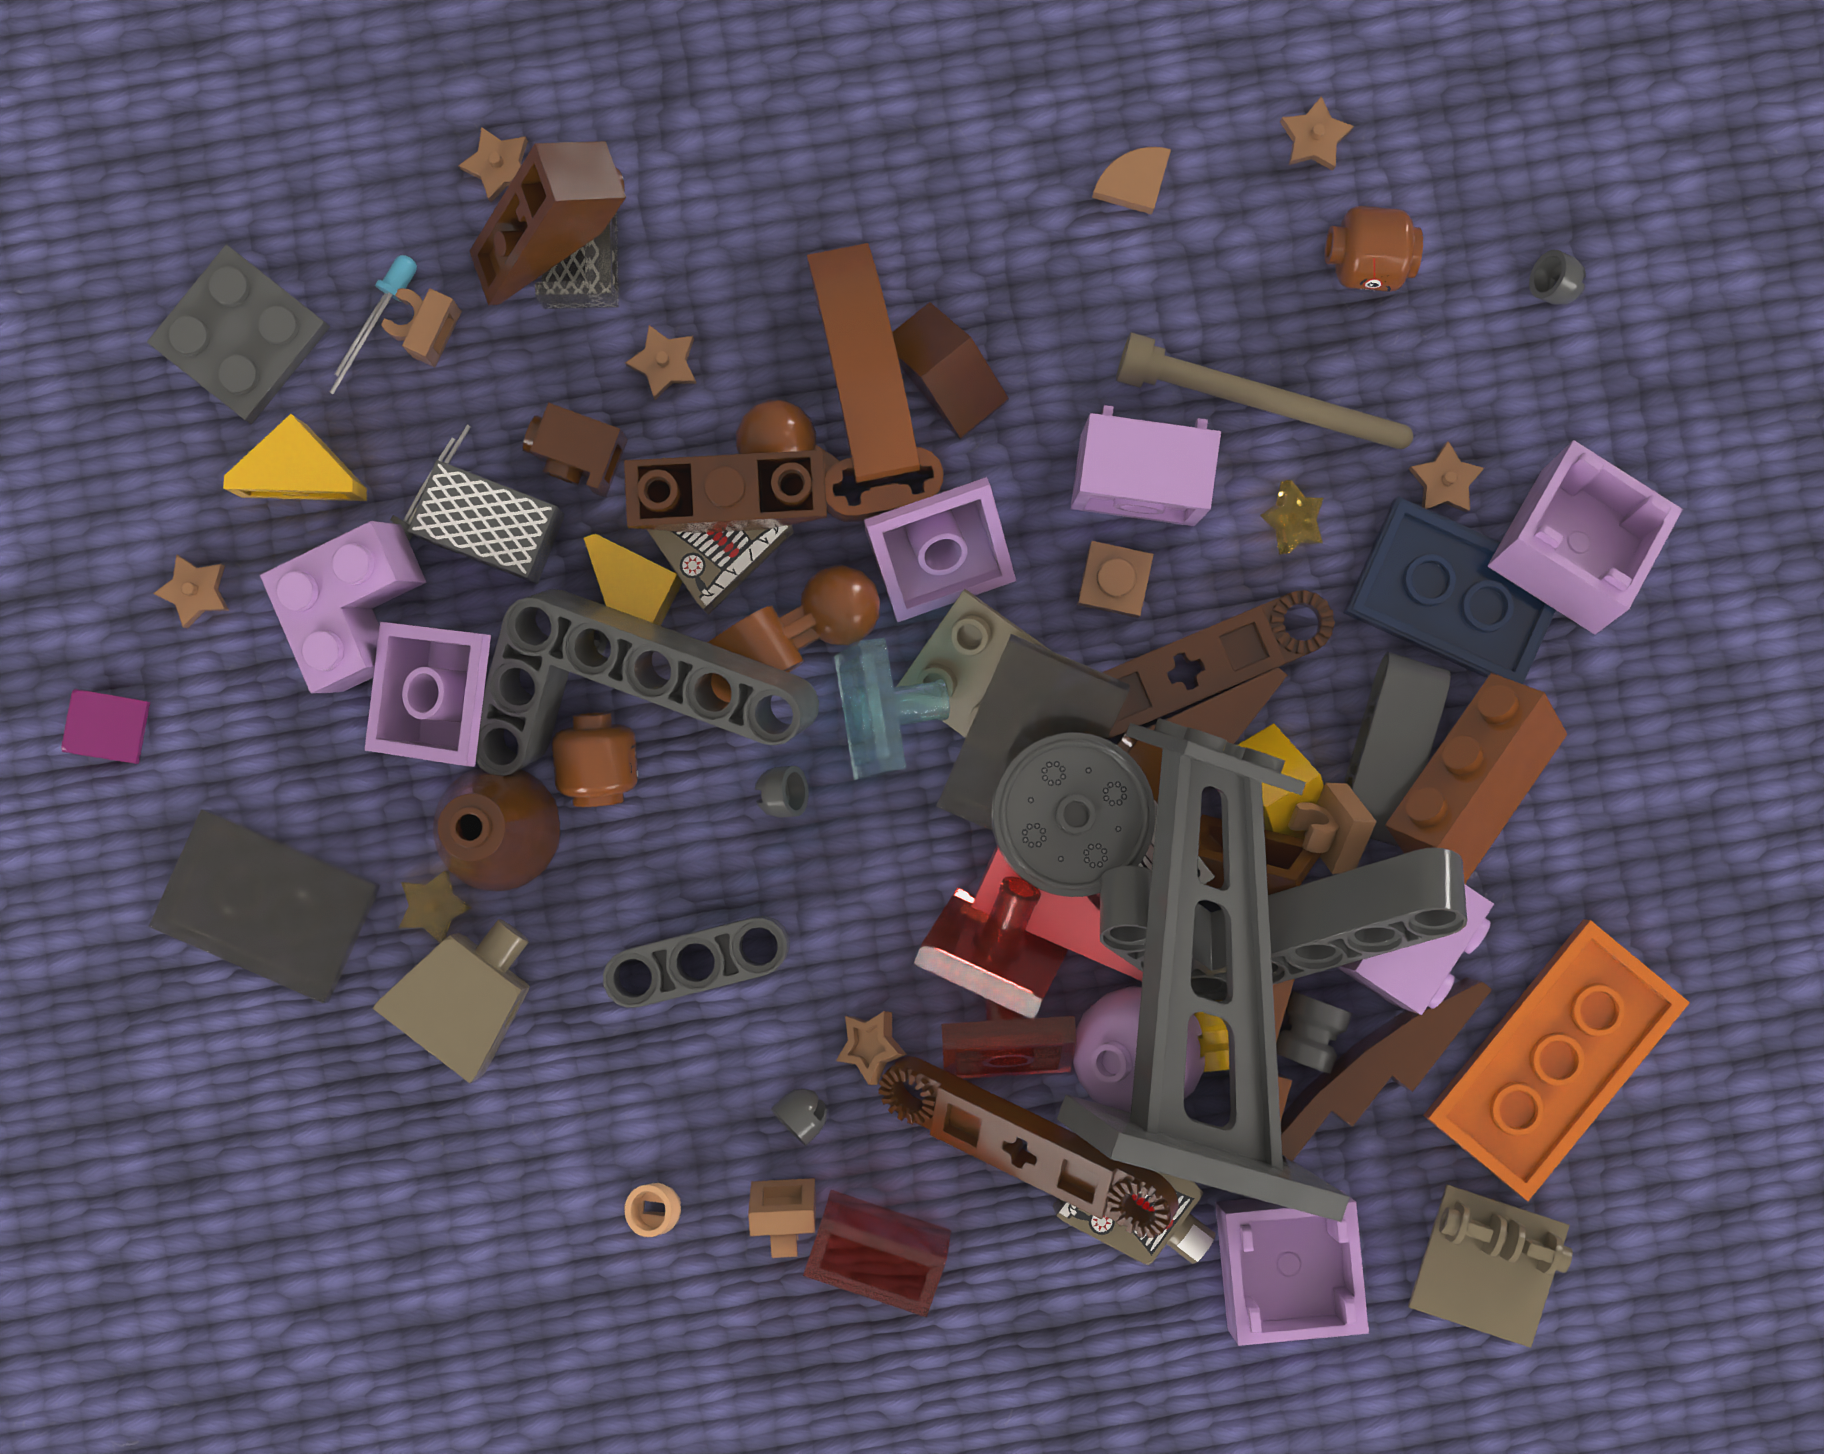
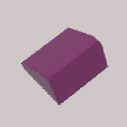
(105, 726)

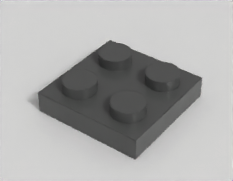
(238, 334)

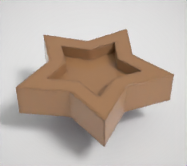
(1315, 135)
(495, 162)
(663, 361)
(1446, 480)
(193, 590)
(870, 1045)

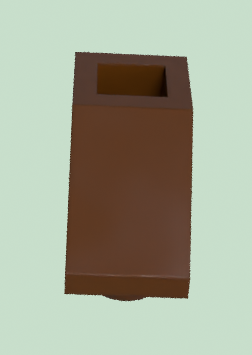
(725, 491)

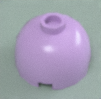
(1108, 1045)

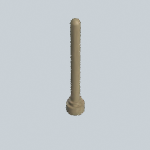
(1148, 363)

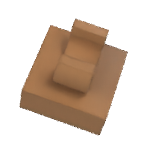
(430, 327)
(1335, 827)
(783, 1212)

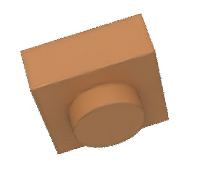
(1115, 579)

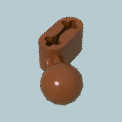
(787, 428)
(835, 607)

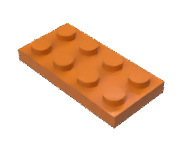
(1556, 1059)

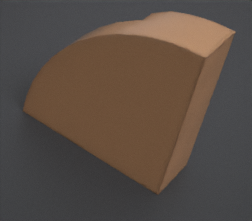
(1134, 179)

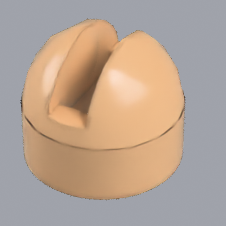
(652, 1223)

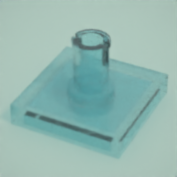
(877, 709)

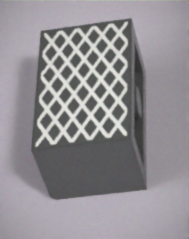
(486, 522)

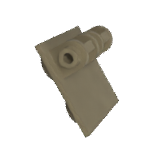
(965, 656)
(1490, 1265)

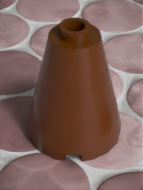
(516, 835)

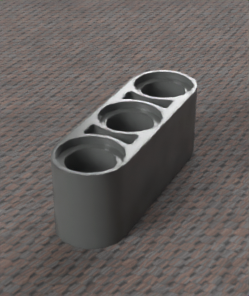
(1396, 735)
(672, 981)

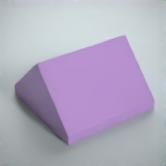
(940, 548)

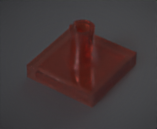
(994, 950)
(1008, 1044)

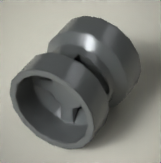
(1311, 1030)

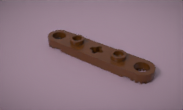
(1227, 656)
(1057, 1160)

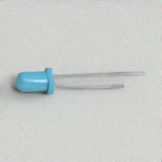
(396, 278)

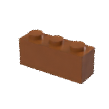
(1479, 772)

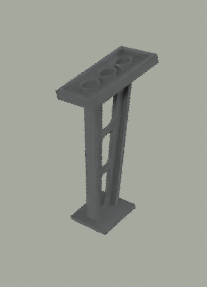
(1158, 1133)

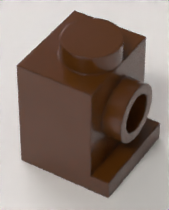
(575, 447)

